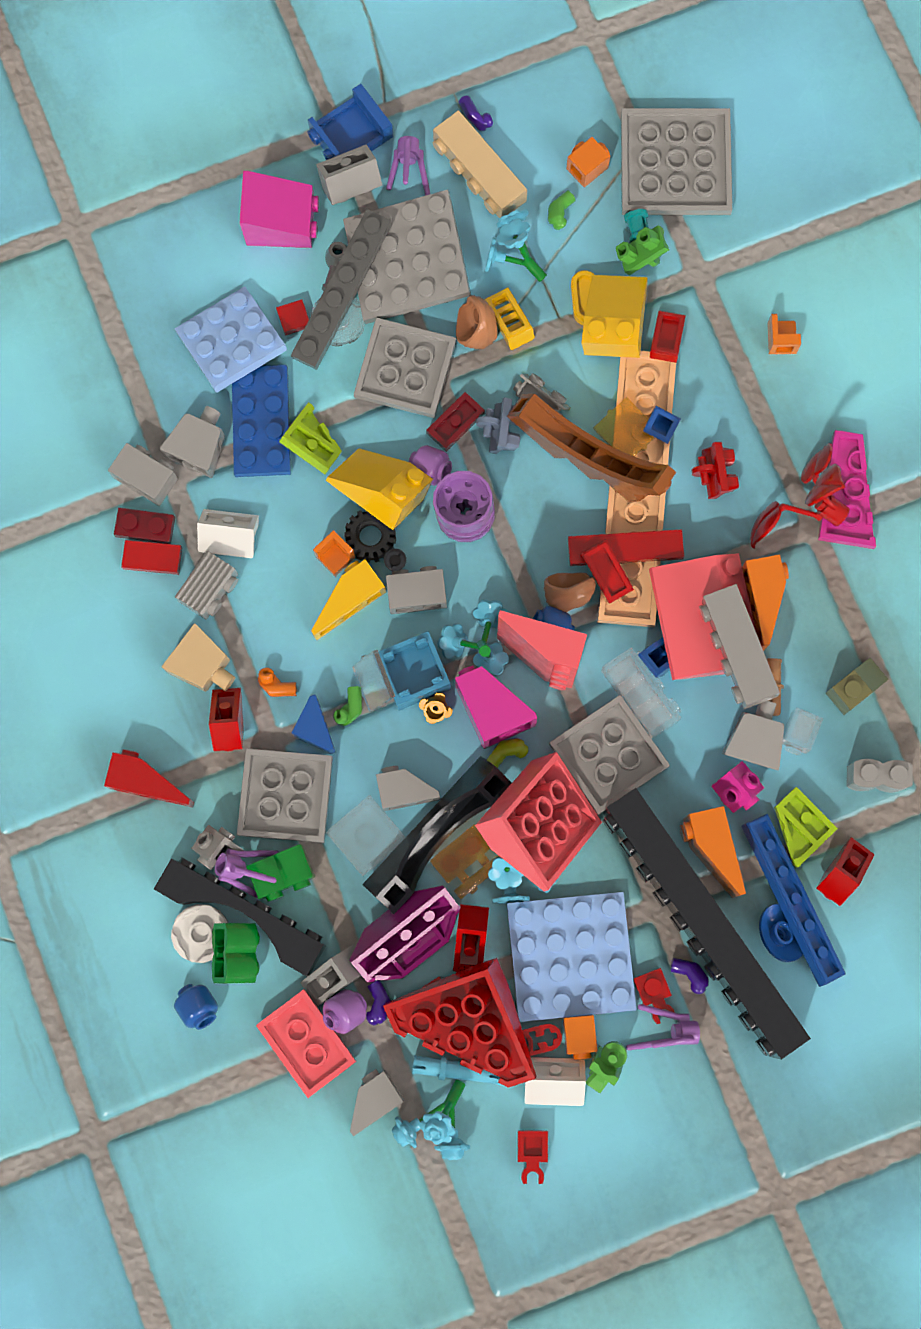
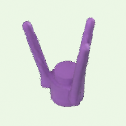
(407, 154)
(230, 867)
(682, 1033)

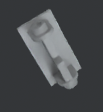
(535, 385)

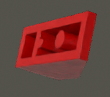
(137, 777)

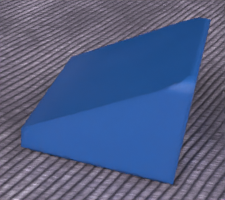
(661, 424)

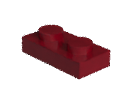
(455, 421)
(144, 526)

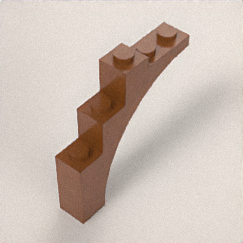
(597, 460)

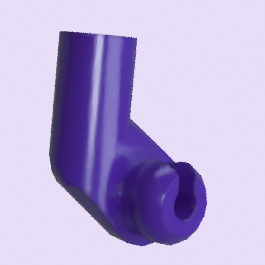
(470, 111)
(694, 972)
(377, 1013)

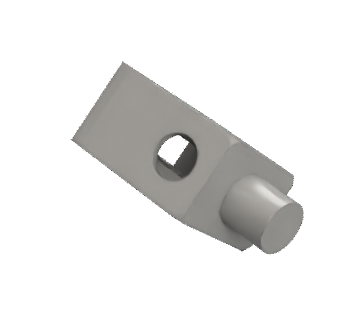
(196, 442)
(757, 737)

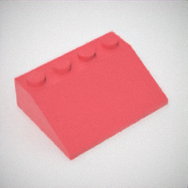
(678, 595)
(543, 647)
(540, 821)

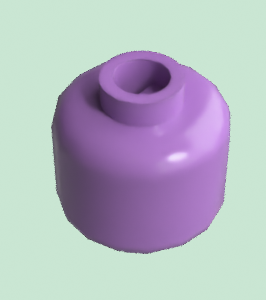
(432, 462)
(344, 1011)

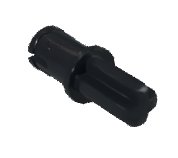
(395, 559)

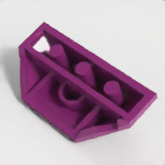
(404, 940)

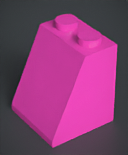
(277, 211)
(492, 707)

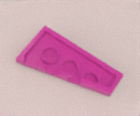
(857, 527)

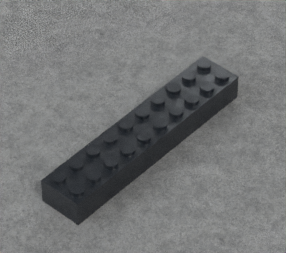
(705, 925)

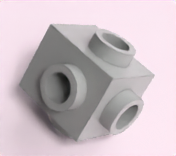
(212, 844)

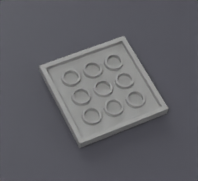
(676, 161)
(417, 261)

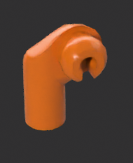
(274, 686)

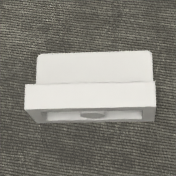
(227, 533)
(557, 1082)

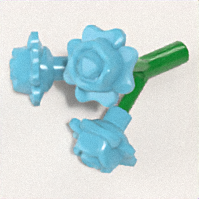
(436, 1127)

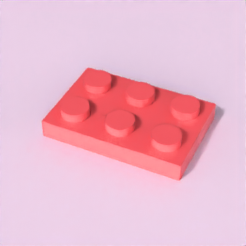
(305, 1044)

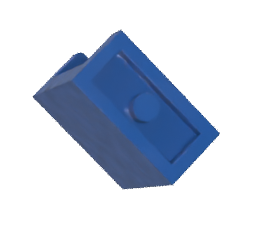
(351, 126)

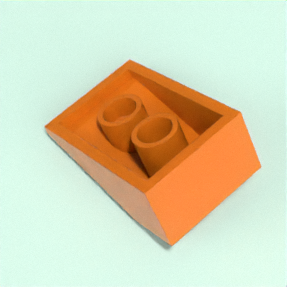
(765, 587)
(713, 844)

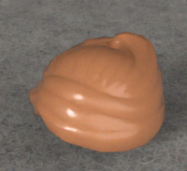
(476, 324)
(568, 590)

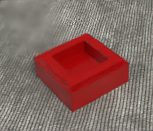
(293, 317)

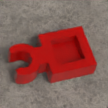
(653, 990)
(532, 1150)

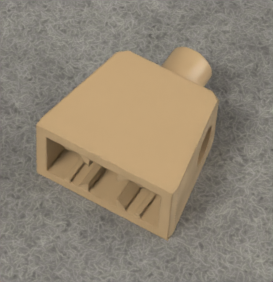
(199, 662)

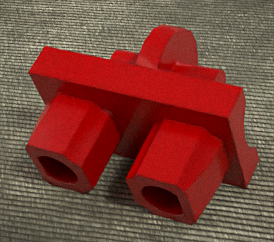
(713, 470)

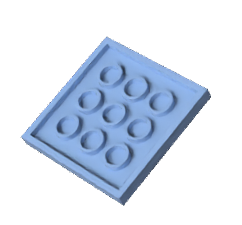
(571, 956)

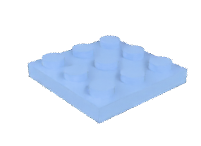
(230, 339)

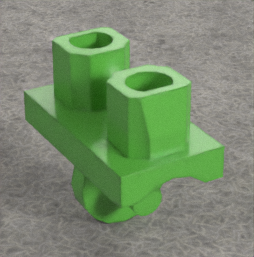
(642, 251)
(606, 1065)

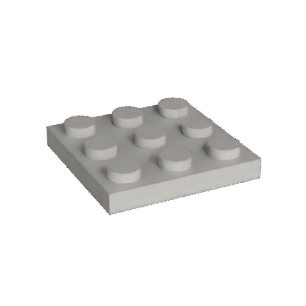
(405, 367)
(609, 754)
(285, 795)

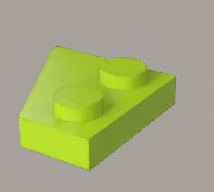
(311, 440)
(802, 825)

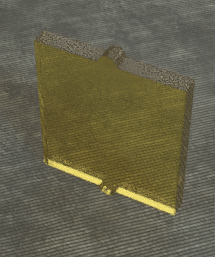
(624, 428)

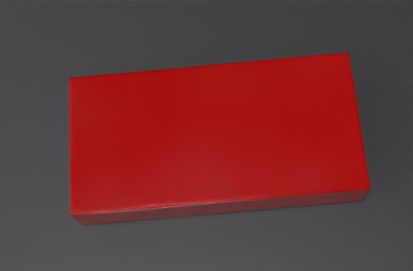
(667, 336)
(151, 557)
(607, 571)

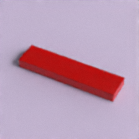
(631, 546)

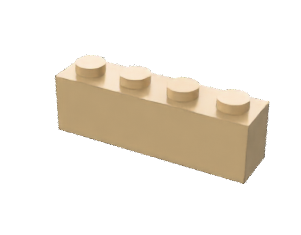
(479, 165)

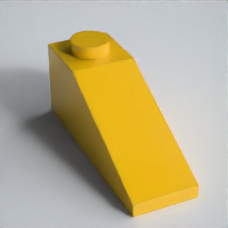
(352, 593)

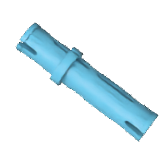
(450, 1069)

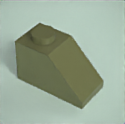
(856, 686)

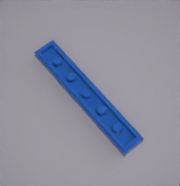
(793, 900)

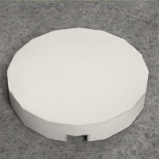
(193, 932)

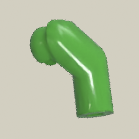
(557, 210)
(351, 709)

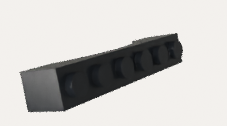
(399, 873)
(293, 946)

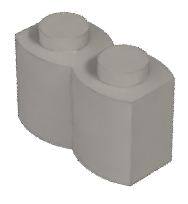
(886, 777)

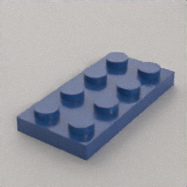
(260, 421)

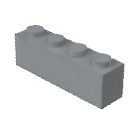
(740, 647)

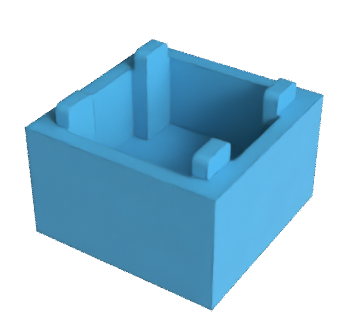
(414, 670)

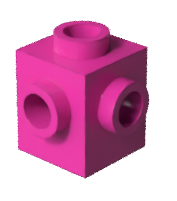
(738, 788)

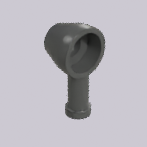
(332, 259)

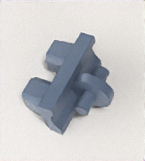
(496, 427)

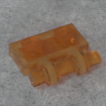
(459, 856)

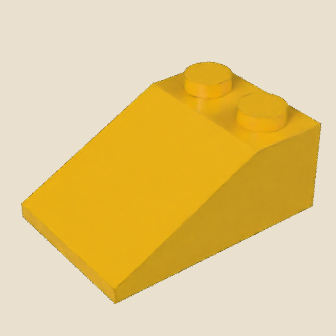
(614, 316)
(381, 485)

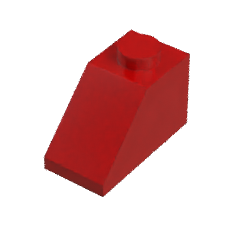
(226, 719)
(845, 872)
(470, 936)

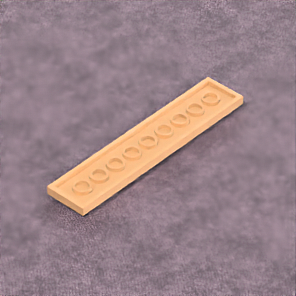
(646, 385)

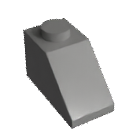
(403, 789)
(331, 977)
(374, 1100)

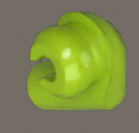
(508, 748)

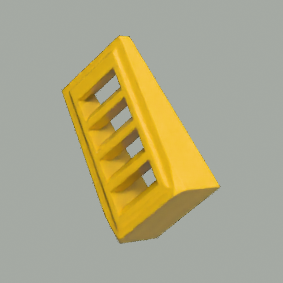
(518, 333)

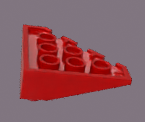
(470, 1018)

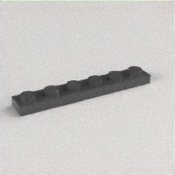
(341, 289)

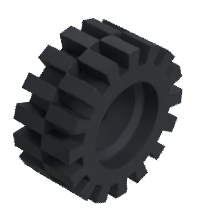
(364, 551)

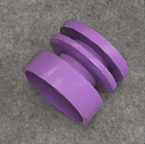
(459, 492)

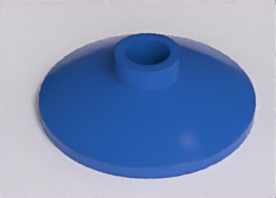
(778, 935)

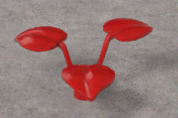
(820, 495)

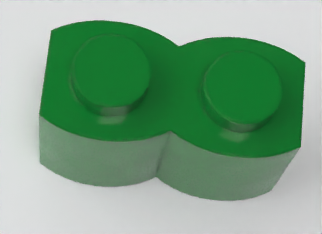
(288, 867)
(234, 952)

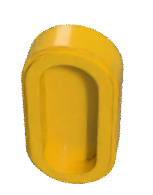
(579, 292)

